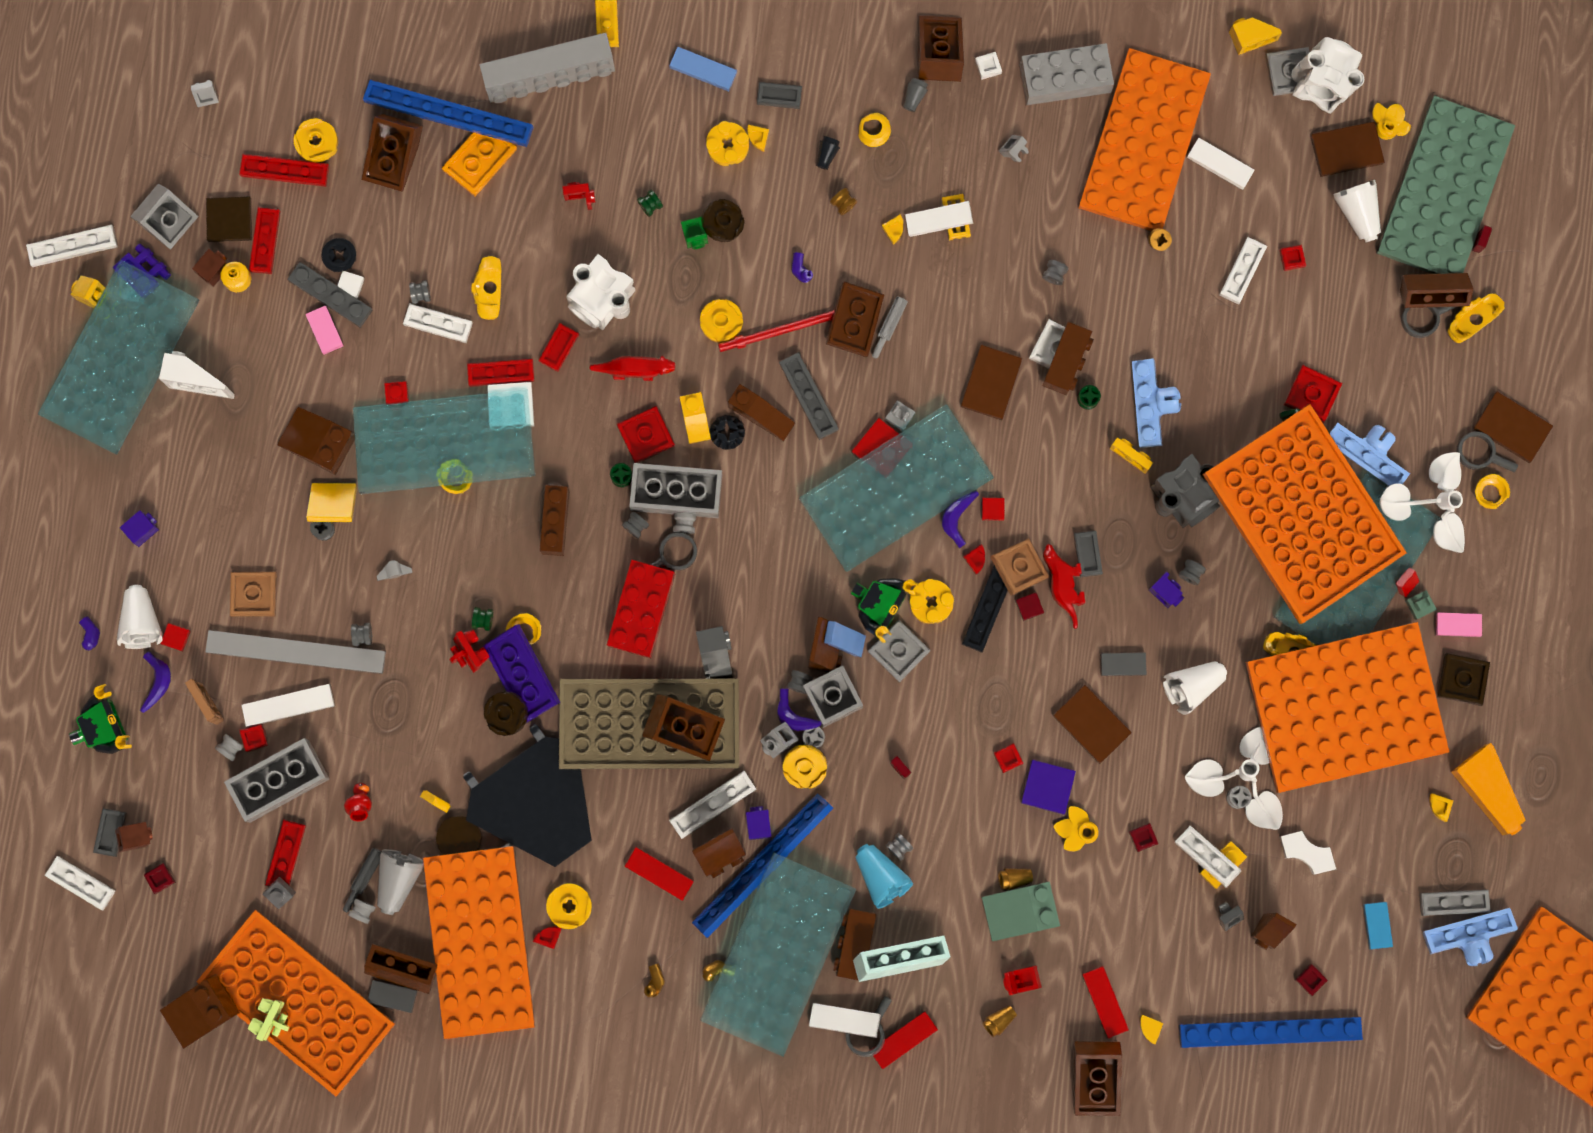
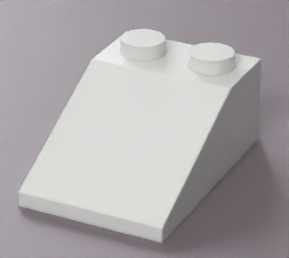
(183, 374)

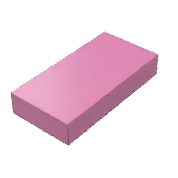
(324, 330)
(1458, 624)

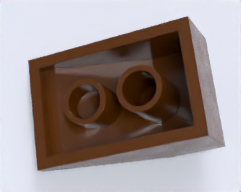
(940, 48)
(391, 151)
(317, 440)
(823, 656)
(683, 727)
(719, 853)
(199, 1011)
(1097, 1078)

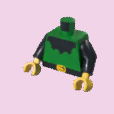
(881, 603)
(100, 725)

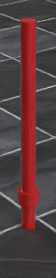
(741, 342)

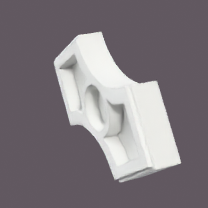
(1298, 847)

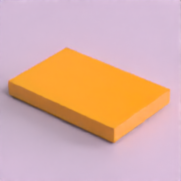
(478, 161)

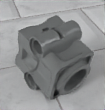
(1187, 492)

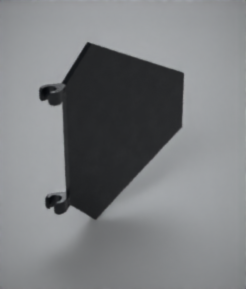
(533, 803)

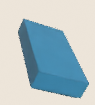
(1378, 925)

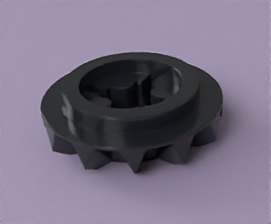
(340, 245)
(735, 438)

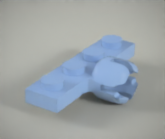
(1151, 402)
(1370, 452)
(1471, 935)

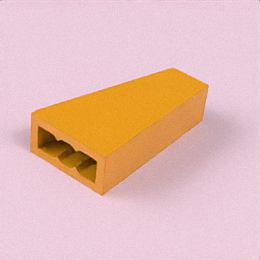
(1490, 789)

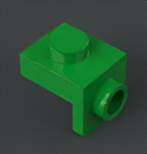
(694, 233)

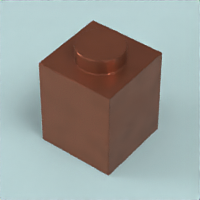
(210, 266)
(133, 836)

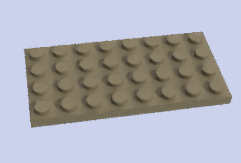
(606, 720)

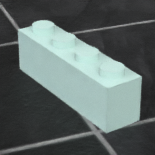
(901, 958)

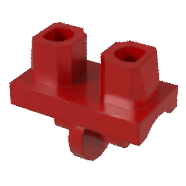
(463, 642)

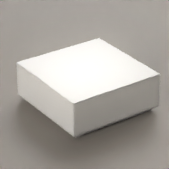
(988, 65)
(351, 283)

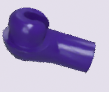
(799, 270)
(92, 634)

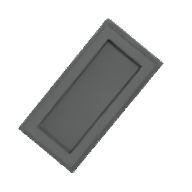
(779, 95)
(1088, 553)
(1123, 664)
(106, 838)
(392, 996)

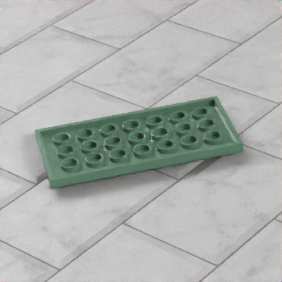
(1446, 188)

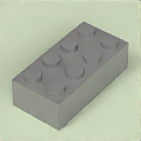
(1066, 74)
(675, 490)
(276, 780)

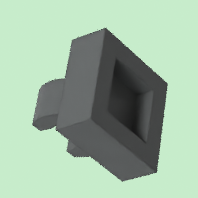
(1230, 917)

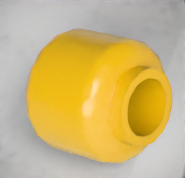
(235, 276)

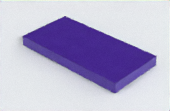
(521, 671)

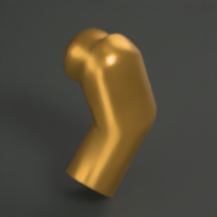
(712, 970)
(656, 982)

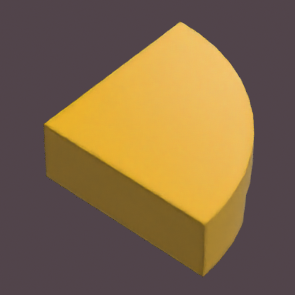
(758, 136)
(894, 229)
(434, 800)
(1440, 806)
(1150, 1028)

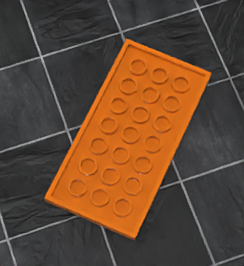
(1144, 140)
(479, 942)
(328, 1020)

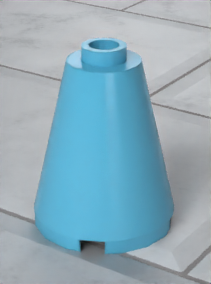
(881, 876)

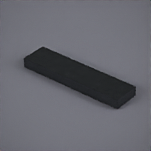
(986, 612)

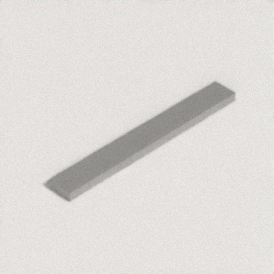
(295, 652)

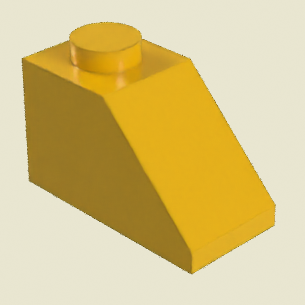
(1252, 34)
(87, 291)
(695, 417)

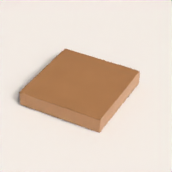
(1019, 567)
(253, 594)
(204, 701)

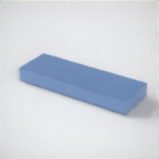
(703, 69)
(844, 639)

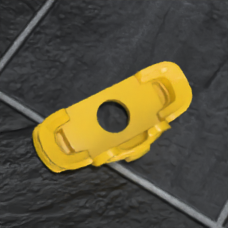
(487, 304)
(1487, 307)
(1280, 643)

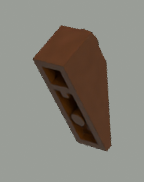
(760, 412)
(1272, 930)

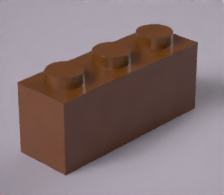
(1436, 290)
(1068, 359)
(554, 520)
(855, 940)
(400, 969)

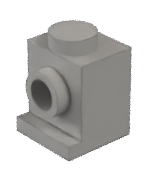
(775, 744)

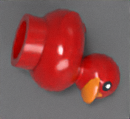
(358, 804)

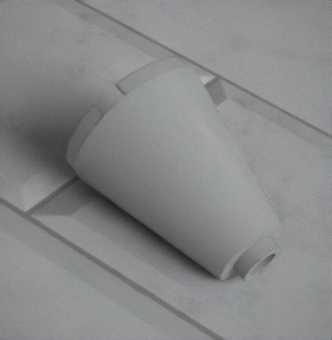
(396, 879)

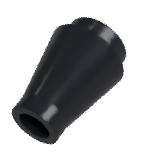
(827, 151)

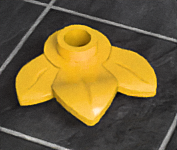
(1390, 121)
(1073, 828)

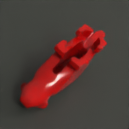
(635, 367)
(1063, 583)

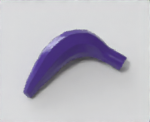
(952, 515)
(161, 681)
(794, 721)

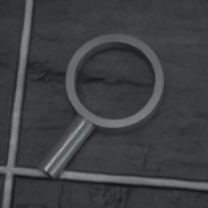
(1437, 311)
(1493, 458)
(661, 561)
(883, 1006)

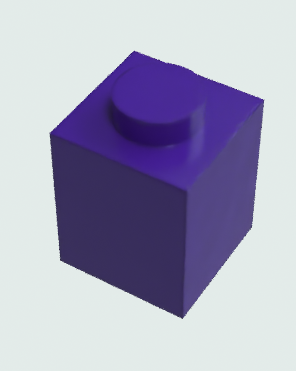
(140, 528)
(758, 823)

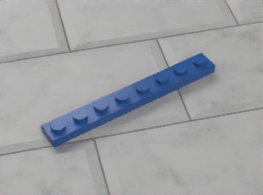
(448, 113)
(752, 874)
(1270, 1032)

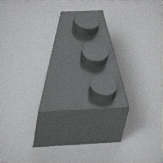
(714, 652)

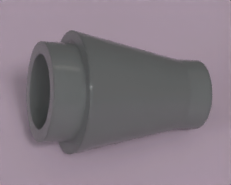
(915, 92)

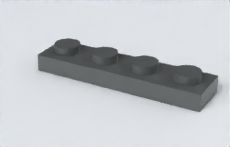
(330, 294)
(808, 396)

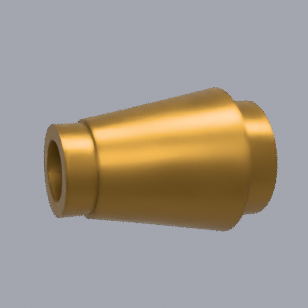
(1014, 878)
(998, 1021)

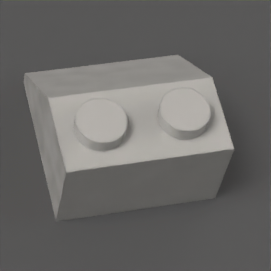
(164, 216)
(833, 696)

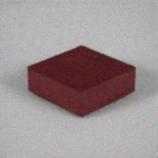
(1482, 239)
(1029, 606)
(900, 767)
(1143, 837)
(159, 878)
(1311, 980)

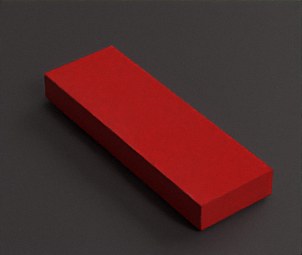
(264, 240)
(500, 372)
(286, 852)
(659, 874)
(1105, 1002)
(905, 1039)

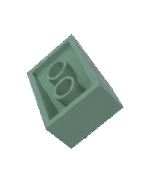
(1020, 911)

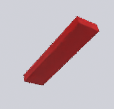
(284, 170)

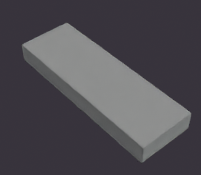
(1455, 902)

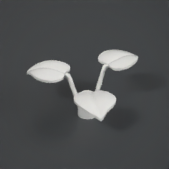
(1447, 474)
(1207, 781)

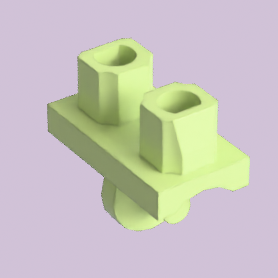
(263, 1029)

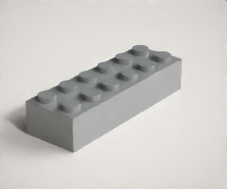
(547, 68)

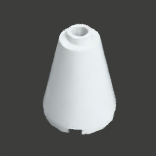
(1361, 209)
(138, 620)
(1193, 685)

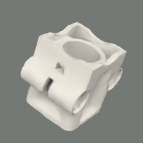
(1328, 74)
(597, 296)

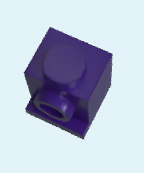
(1167, 591)

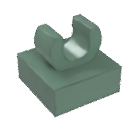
(1420, 605)

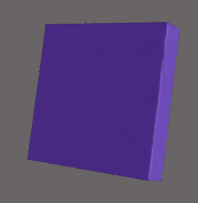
(1048, 787)

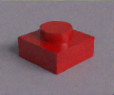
(396, 392)

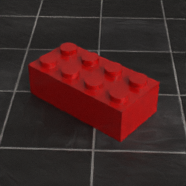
(641, 609)

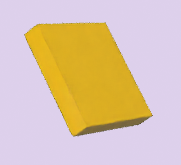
(331, 502)

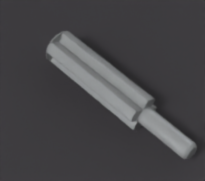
(890, 324)

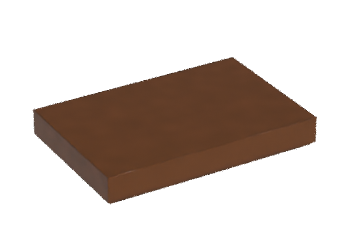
(1347, 149)
(855, 319)
(991, 382)
(1513, 427)
(1092, 724)

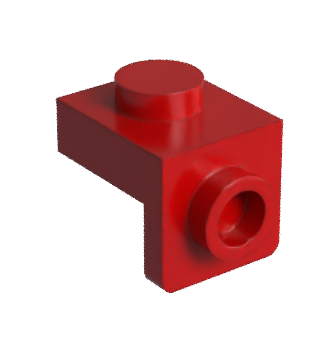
(579, 191)
(1022, 980)

